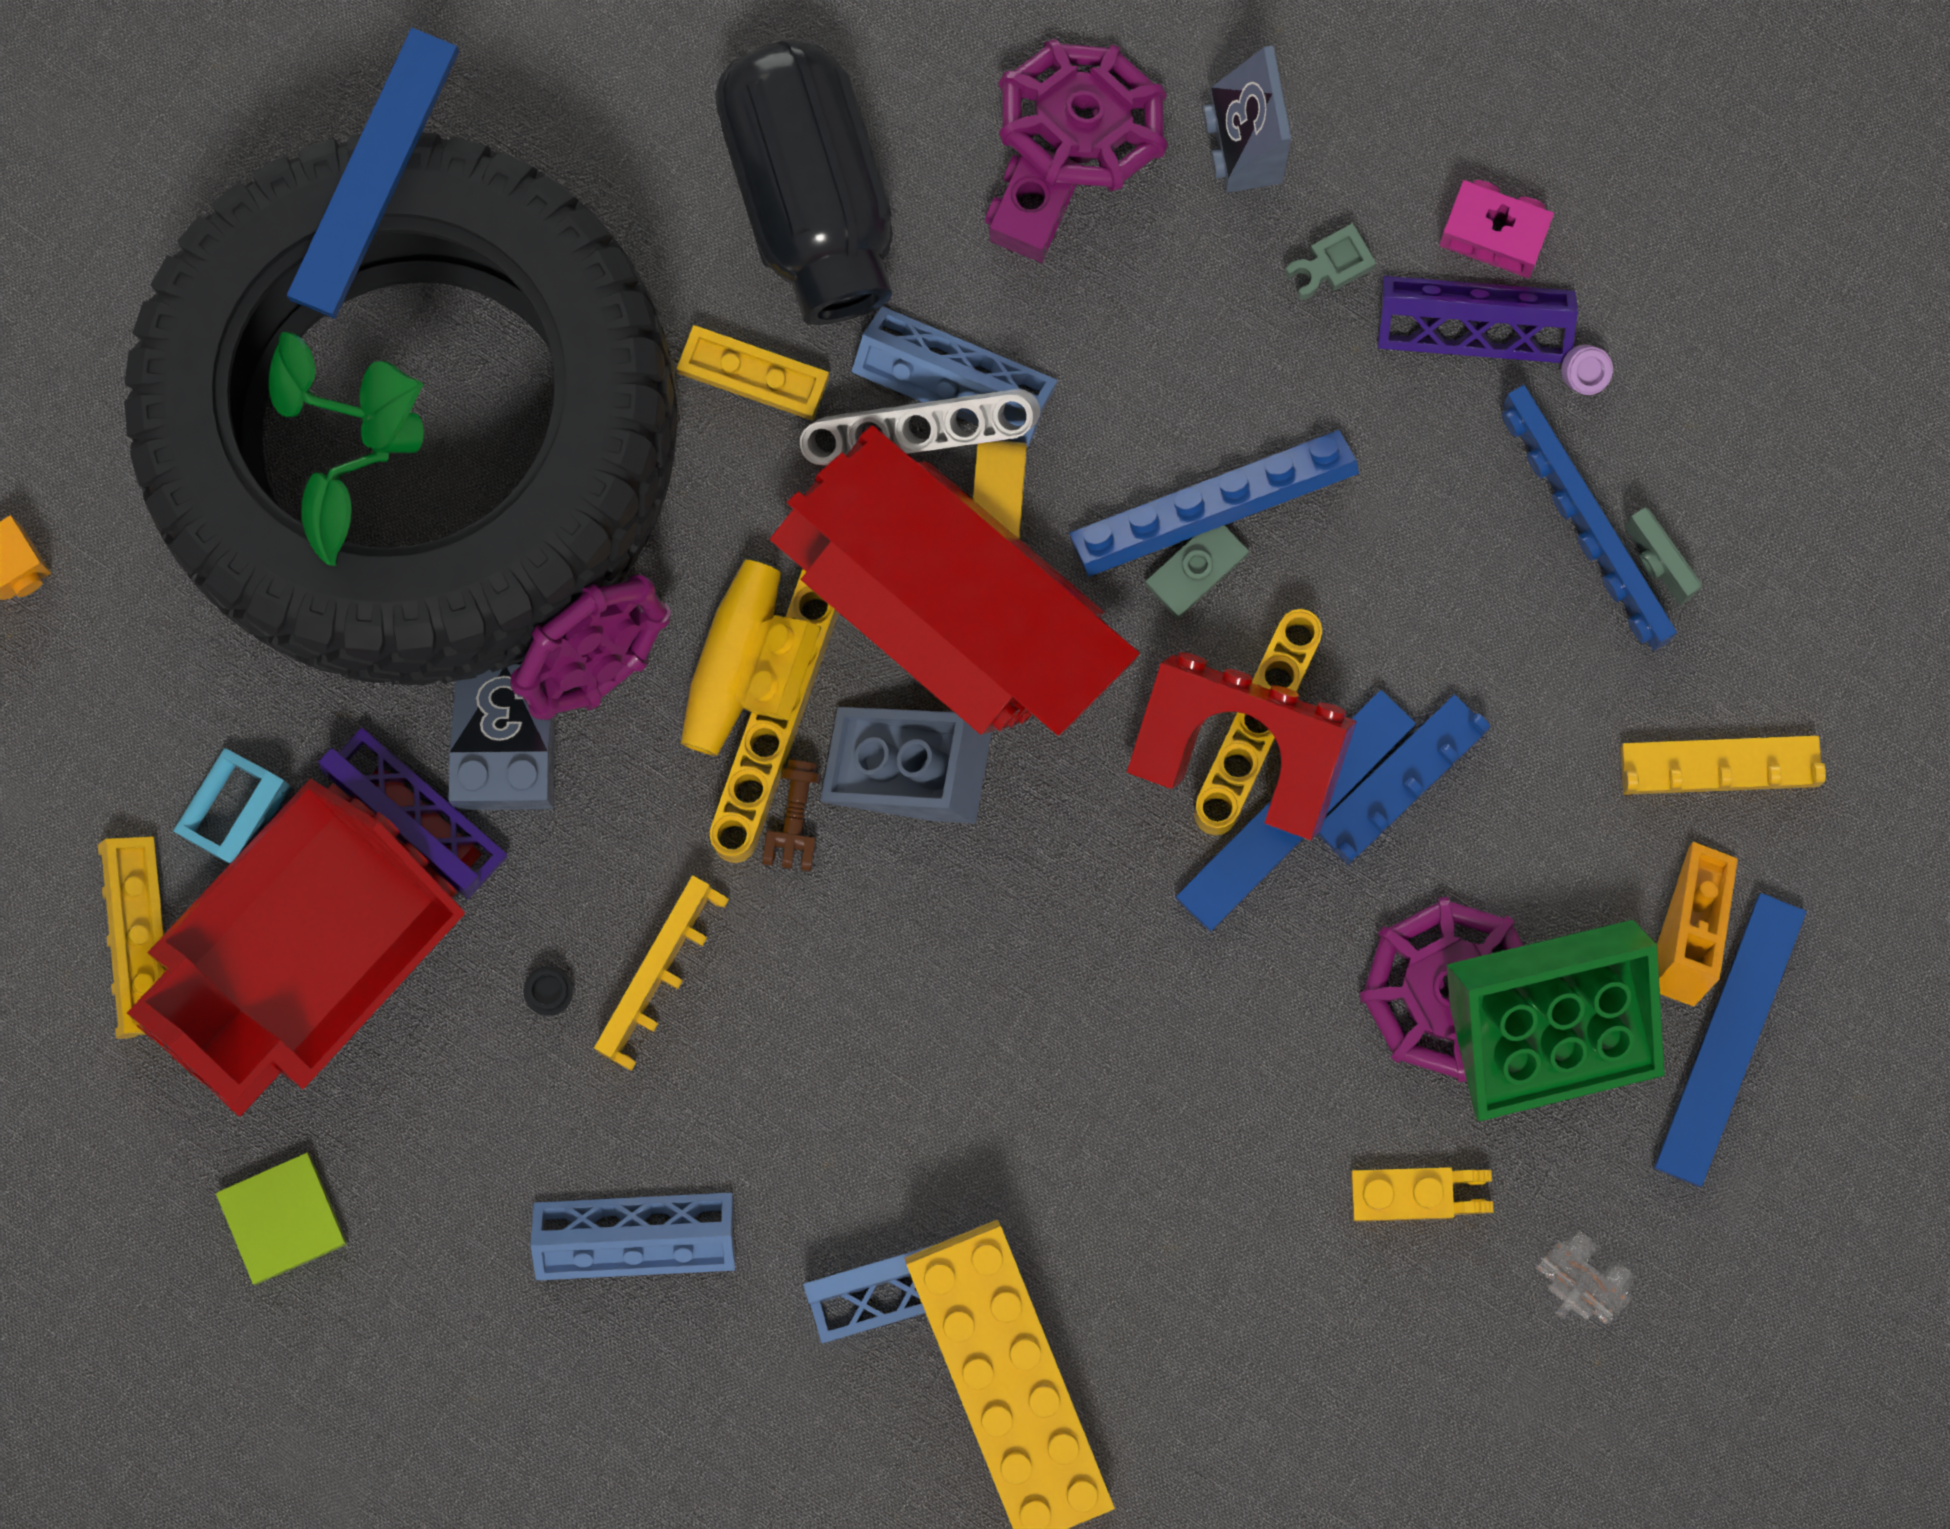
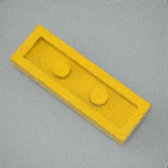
(753, 372)

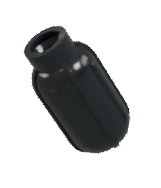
(808, 178)

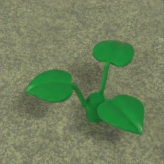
(386, 428)

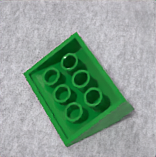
(1558, 1018)

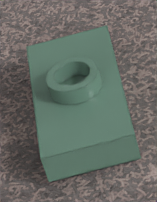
(1662, 557)
(1196, 569)

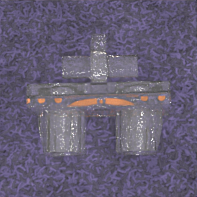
(1581, 1285)

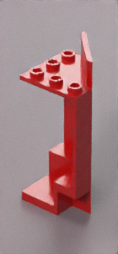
(949, 591)
(297, 943)

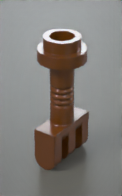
(791, 839)

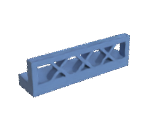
(915, 371)
(632, 1244)
(857, 1280)

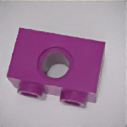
(1024, 229)

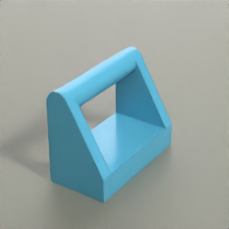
(254, 817)

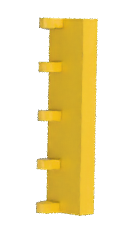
(1721, 765)
(133, 922)
(655, 969)

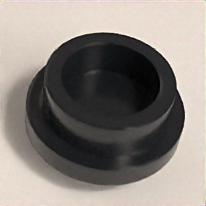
(548, 991)

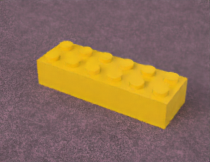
(1008, 1381)

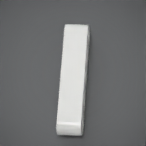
(939, 414)

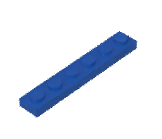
(1214, 503)
(1597, 535)

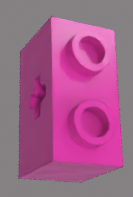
(1471, 230)

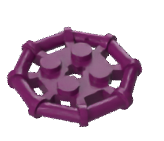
(1077, 136)
(590, 647)
(1425, 979)

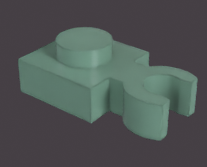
(1336, 259)

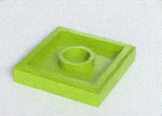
(281, 1218)

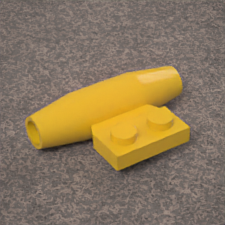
(746, 661)

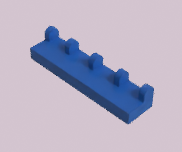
(1402, 779)

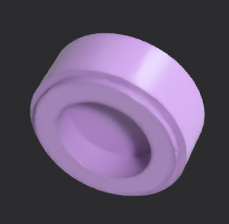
(1587, 369)

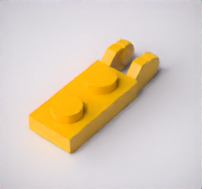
(1414, 1194)

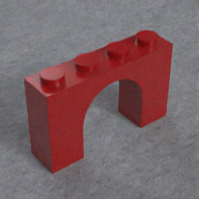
(1309, 736)

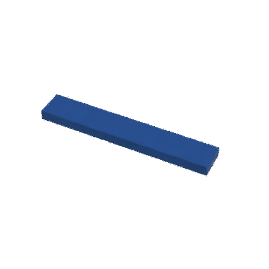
(373, 173)
(1262, 847)
(1729, 1040)

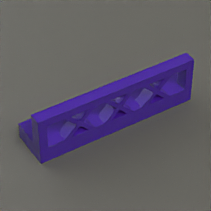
(1481, 303)
(441, 860)

